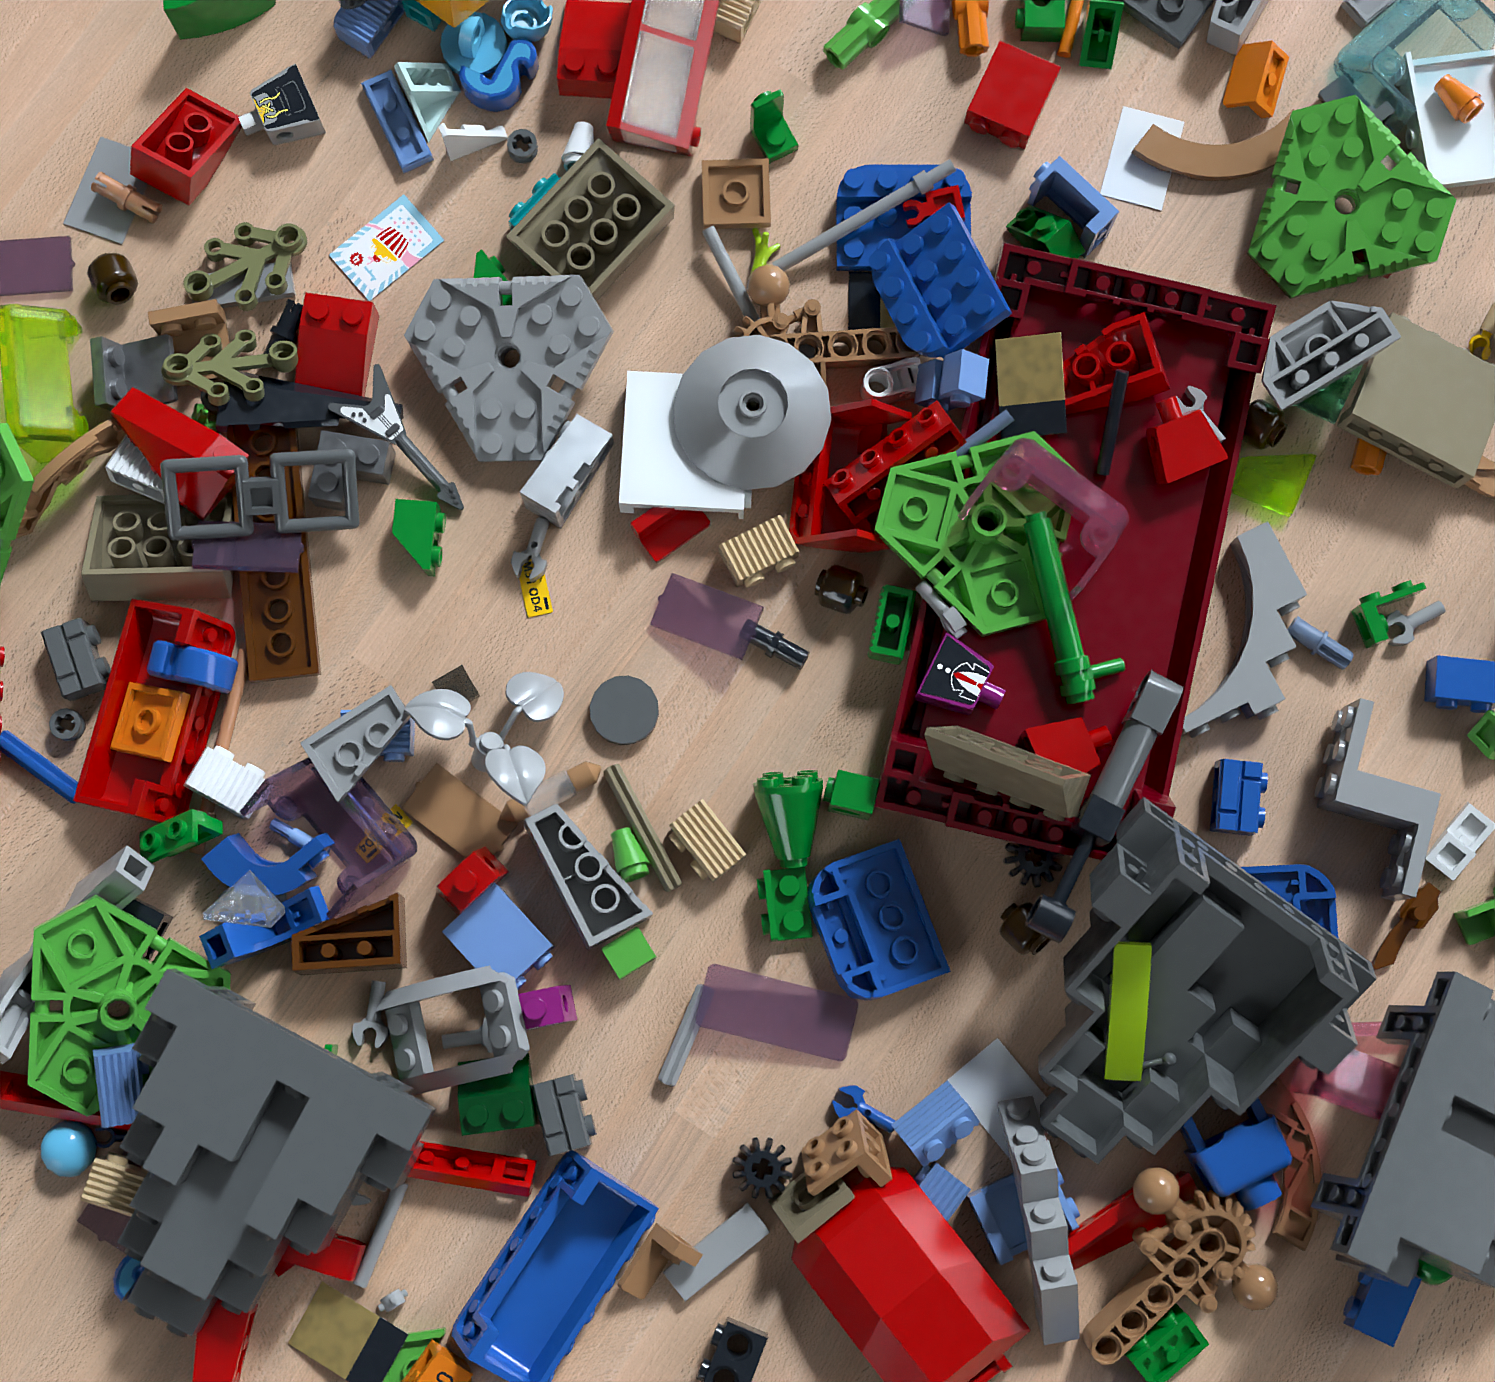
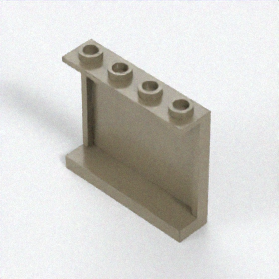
(1426, 404)

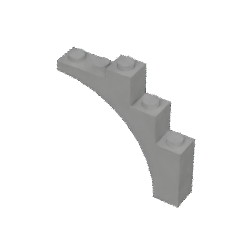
(1269, 588)
(116, 881)
(1043, 1221)

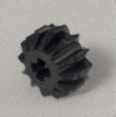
(1027, 867)
(768, 1178)

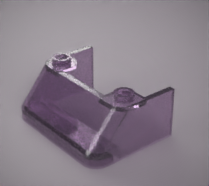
(362, 826)

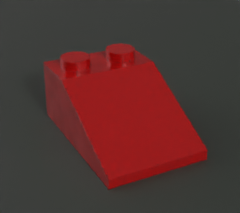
(591, 47)
(184, 146)
(336, 343)

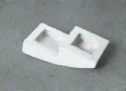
(1460, 841)

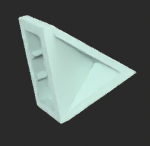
(429, 91)

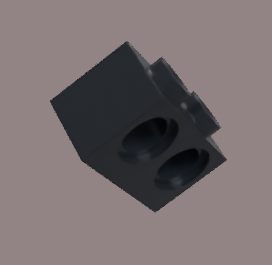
(742, 1363)

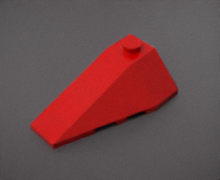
(1121, 346)
(168, 434)

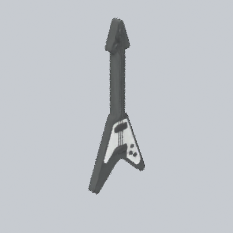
(384, 421)

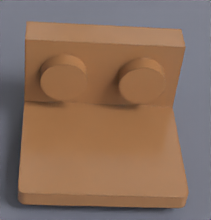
(189, 324)
(843, 1147)

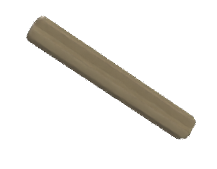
(642, 827)

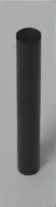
(1112, 422)

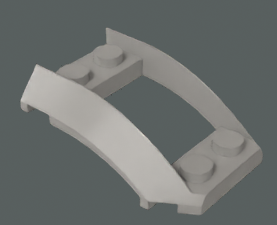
(410, 1040)

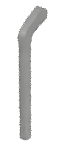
(736, 284)

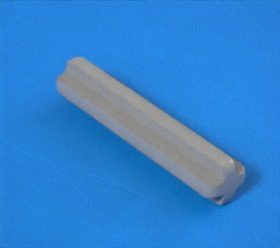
(682, 1042)

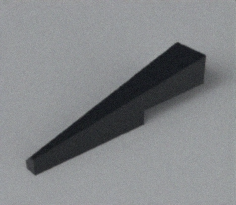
(285, 405)

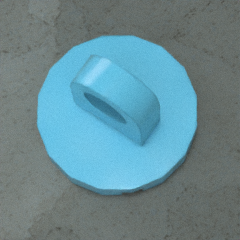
(475, 44)

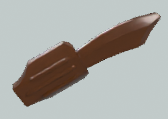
(1413, 914)

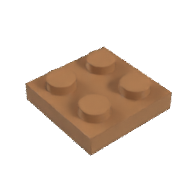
(736, 193)

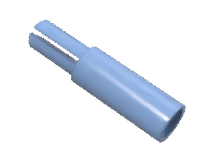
(293, 835)

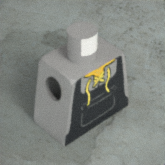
(283, 109)

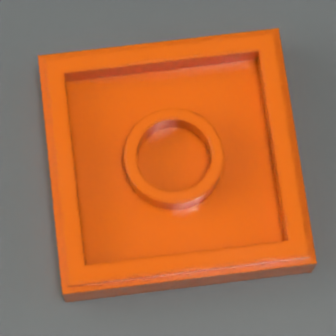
(150, 722)

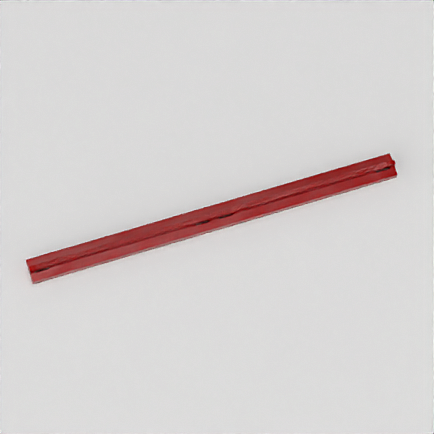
(434, 1162)

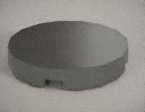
(624, 710)

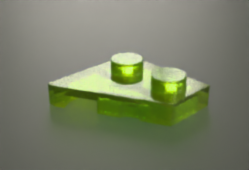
(1273, 480)

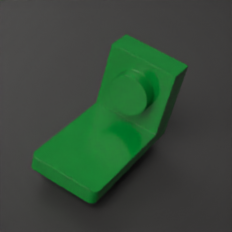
(770, 126)
(1371, 624)

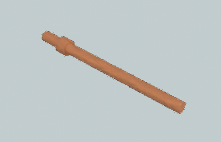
(226, 728)

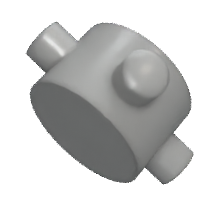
(392, 1300)

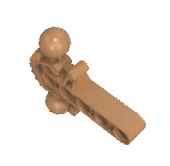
(770, 287)
(1158, 1193)

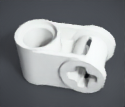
(897, 379)

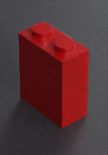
(1011, 95)

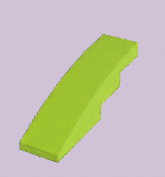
(1127, 1011)

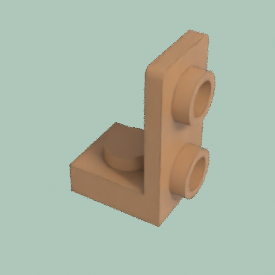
(652, 1257)

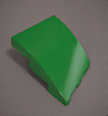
(211, 17)

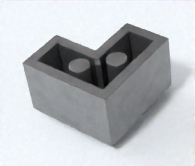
(373, 464)

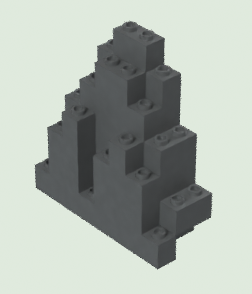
(1231, 990)
(247, 1149)
(1432, 1157)

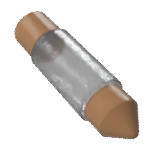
(552, 791)

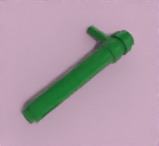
(1071, 663)

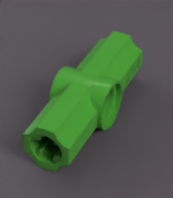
(863, 29)

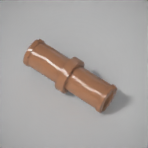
(126, 197)

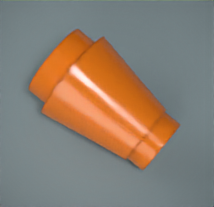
(1459, 99)

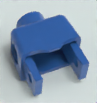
(1240, 1158)

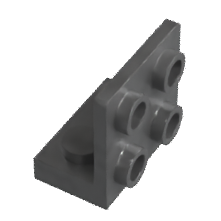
(130, 365)

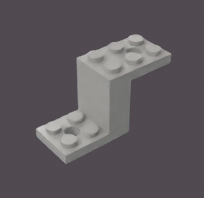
(1377, 801)

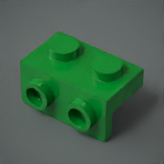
(178, 835)

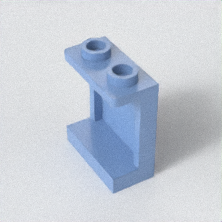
(1076, 199)
(500, 936)
(1001, 1216)

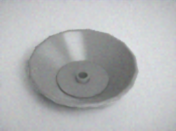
(745, 445)

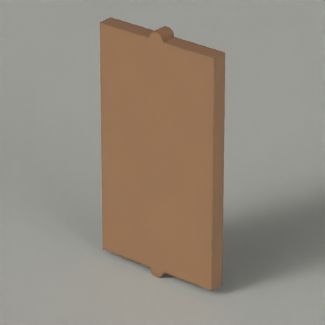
(457, 813)

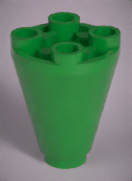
(790, 813)

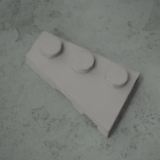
(355, 740)

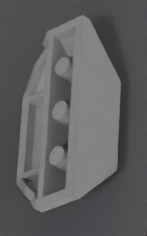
(1323, 349)

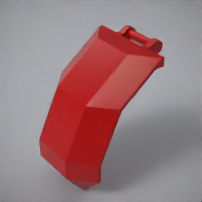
(908, 1286)

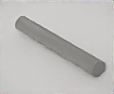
(379, 1235)

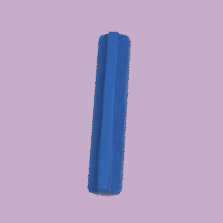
(38, 765)

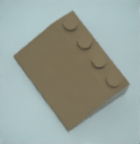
(593, 220)
(136, 559)
(1007, 770)

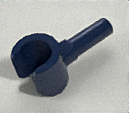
(115, 1136)

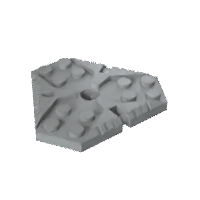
(468, 332)

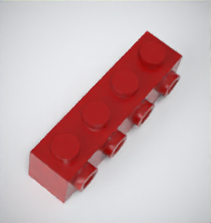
(862, 482)

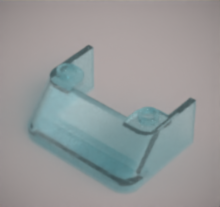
(1375, 65)

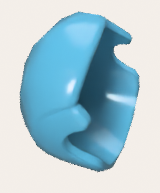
(526, 19)
(68, 1148)

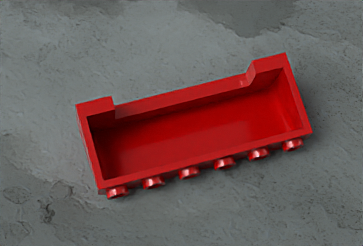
(137, 783)

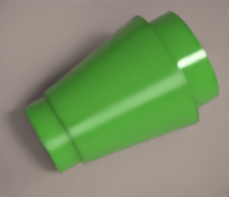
(628, 856)

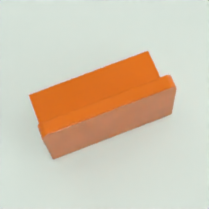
(1256, 78)

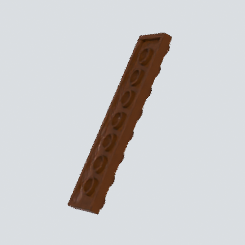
(295, 589)

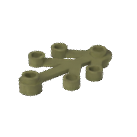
(248, 261)
(187, 369)

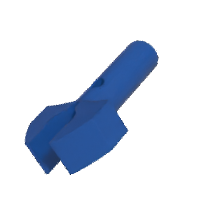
(870, 1113)

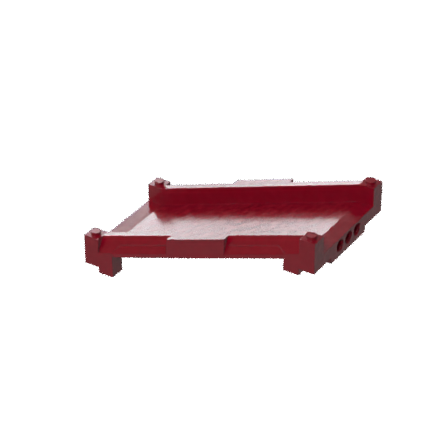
(1155, 582)

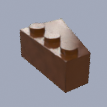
(355, 942)

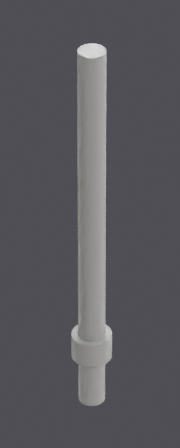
(921, 184)

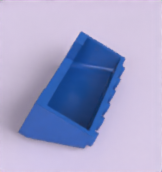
(552, 1272)

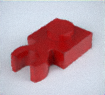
(934, 201)

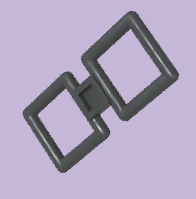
(260, 494)

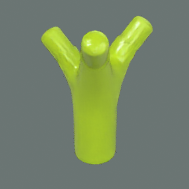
(762, 251)

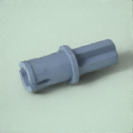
(1320, 643)

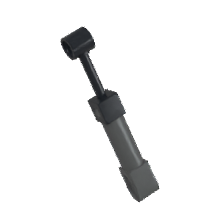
(1104, 809)

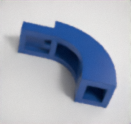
(235, 857)
(237, 942)

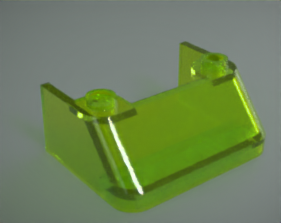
(39, 379)

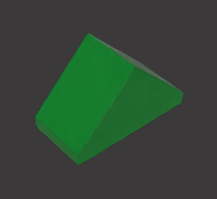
(1100, 33)

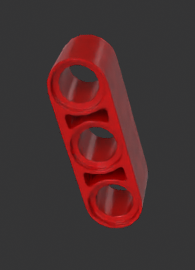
(337, 1260)

